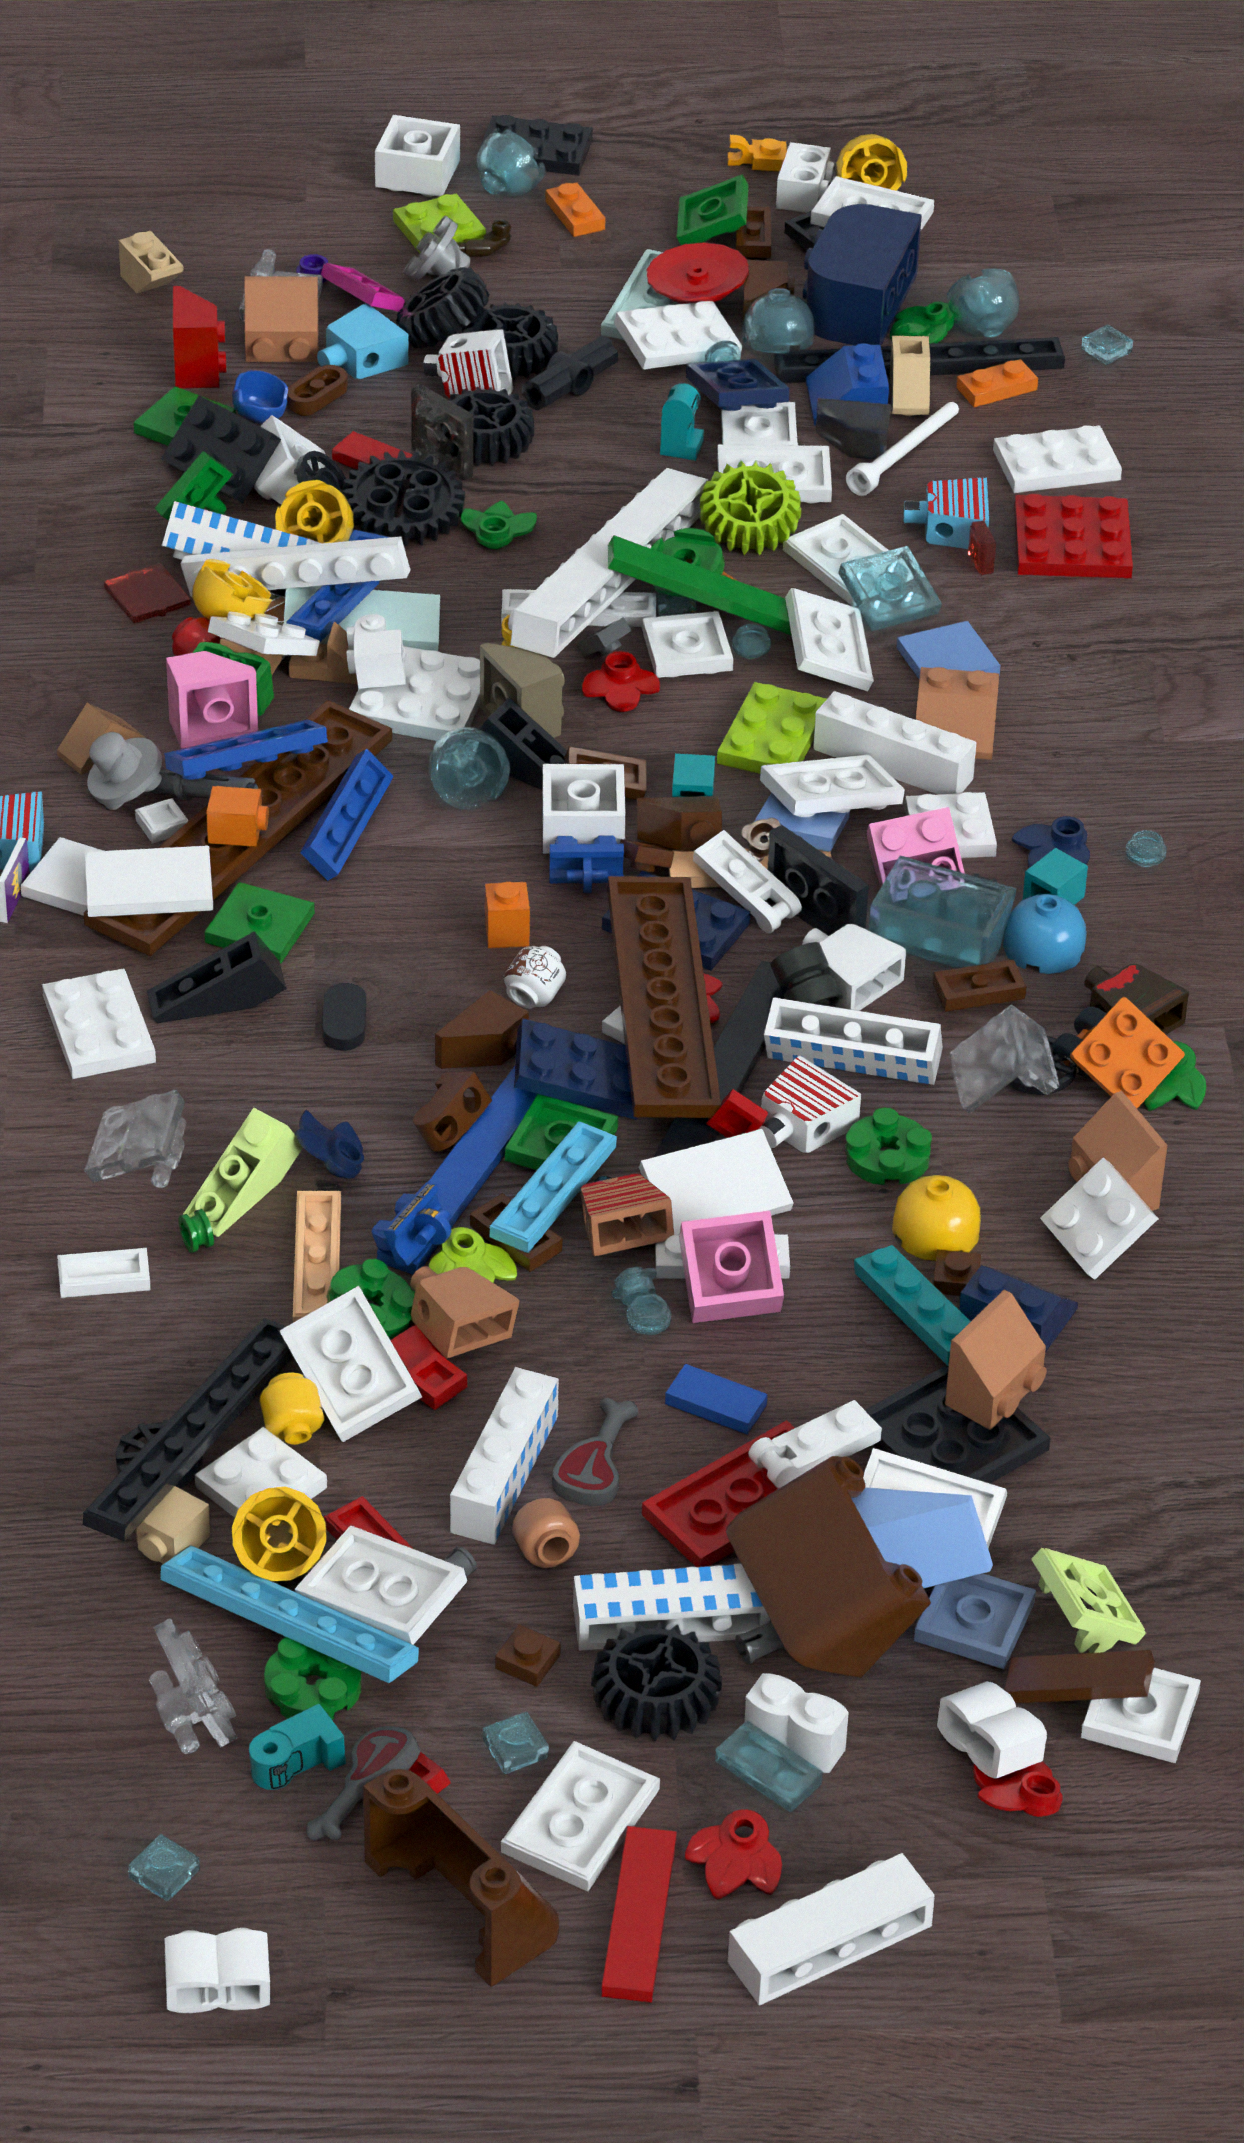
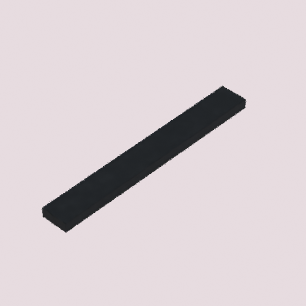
(944, 357)
(735, 1056)
(189, 1433)

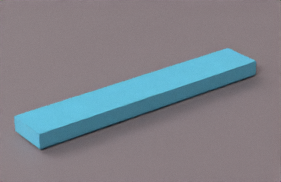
(290, 1614)

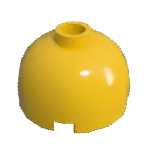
(873, 162)
(315, 513)
(223, 592)
(936, 1215)
(279, 1534)

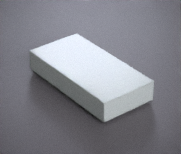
(103, 1272)

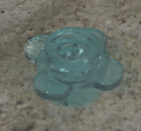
(634, 1283)

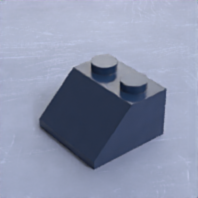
(1044, 1309)

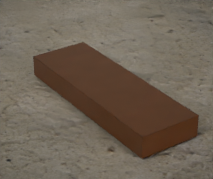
(1080, 1676)

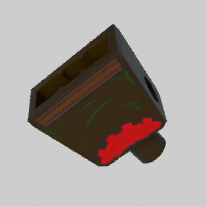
(1151, 993)

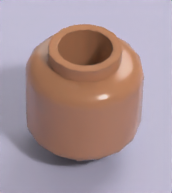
(545, 1533)

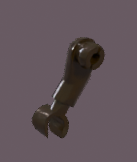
(489, 242)

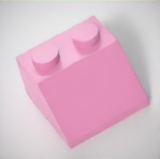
(210, 698)

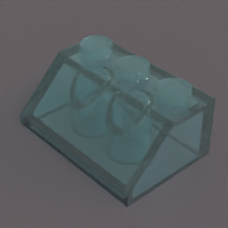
(942, 913)

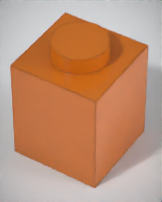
(236, 816)
(507, 914)

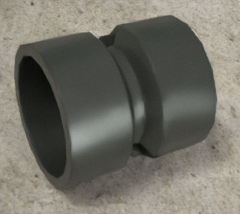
(804, 975)

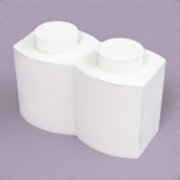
(799, 1720)
(992, 1729)
(217, 1971)

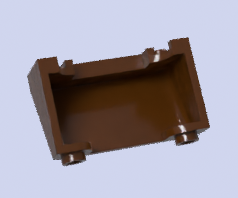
(823, 1572)
(419, 1831)

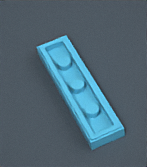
(553, 1187)

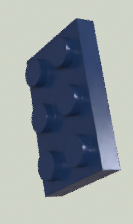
(738, 383)
(717, 925)
(573, 1068)

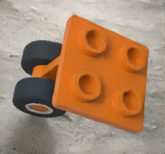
(1119, 1050)

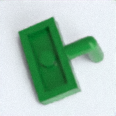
(198, 487)

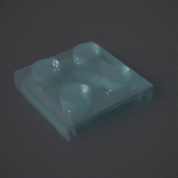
(889, 588)

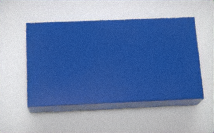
(716, 1399)

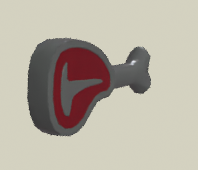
(586, 1469)
(372, 1755)

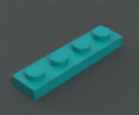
(912, 1298)

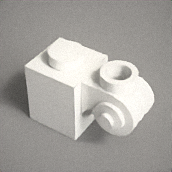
(375, 653)

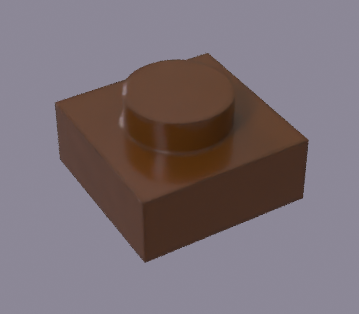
(646, 856)
(954, 1270)
(527, 1655)

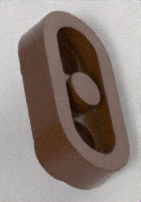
(317, 389)

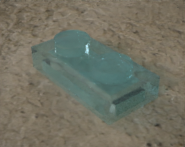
(769, 1766)

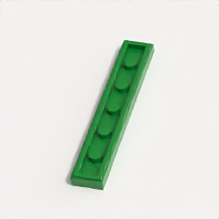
(698, 584)

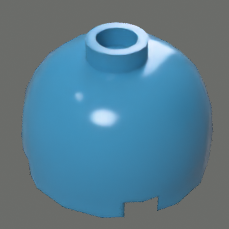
(1045, 934)

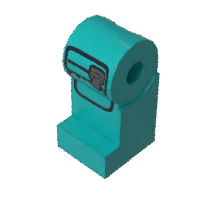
(677, 423)
(296, 1747)

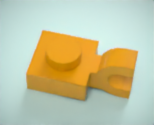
(762, 154)

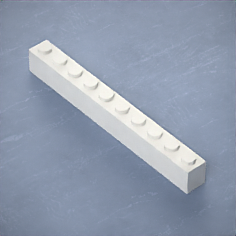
(585, 583)

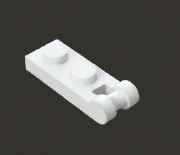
(747, 881)
(800, 1449)

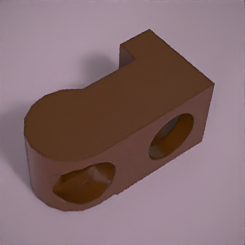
(449, 1111)

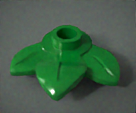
(928, 320)
(497, 524)
(1182, 1082)

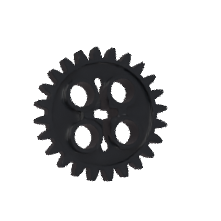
(430, 502)

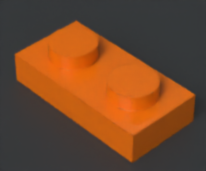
(575, 209)
(997, 383)

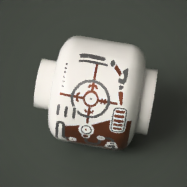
(534, 976)

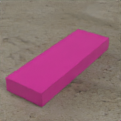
(362, 287)

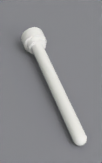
(866, 476)

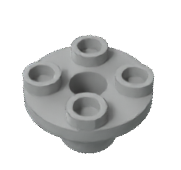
(437, 252)
(122, 769)

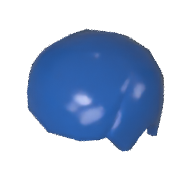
(259, 396)

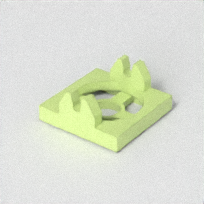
(1068, 1581)

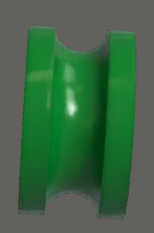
(196, 1230)

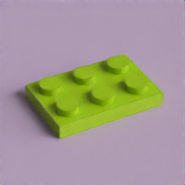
(770, 728)

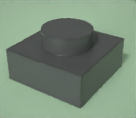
(605, 639)

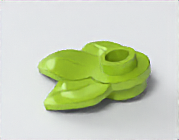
(483, 1258)

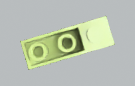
(246, 1170)

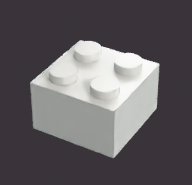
(417, 156)
(582, 802)

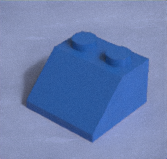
(850, 375)

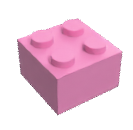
(731, 1266)

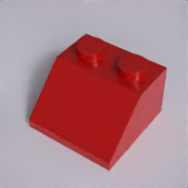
(196, 341)

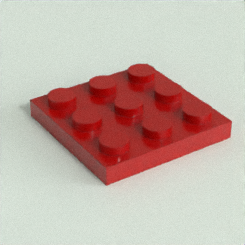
(1073, 536)

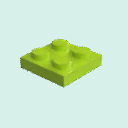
(422, 217)

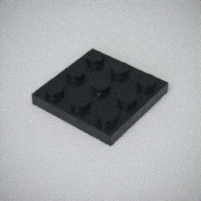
(928, 1431)

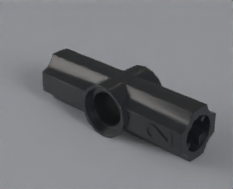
(570, 373)

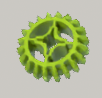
(750, 507)

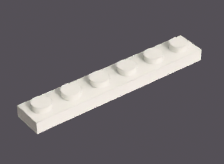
(312, 563)

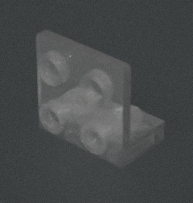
(1000, 1052)

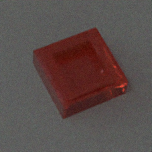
(982, 547)

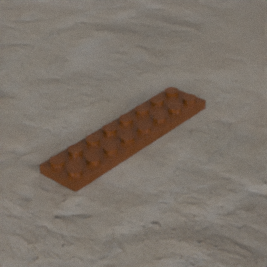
(663, 997)

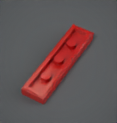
(639, 1914)

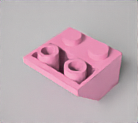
(919, 836)

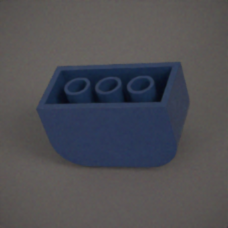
(861, 272)

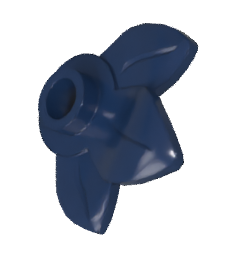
(1064, 834)
(337, 1148)

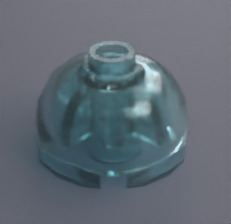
(508, 165)
(984, 303)
(778, 322)
(468, 768)

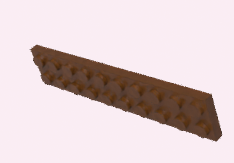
(290, 789)

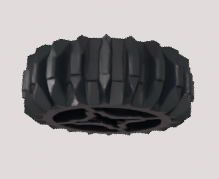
(443, 307)
(528, 335)
(500, 424)
(656, 1681)

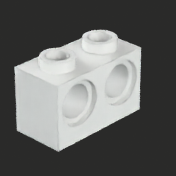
(804, 177)

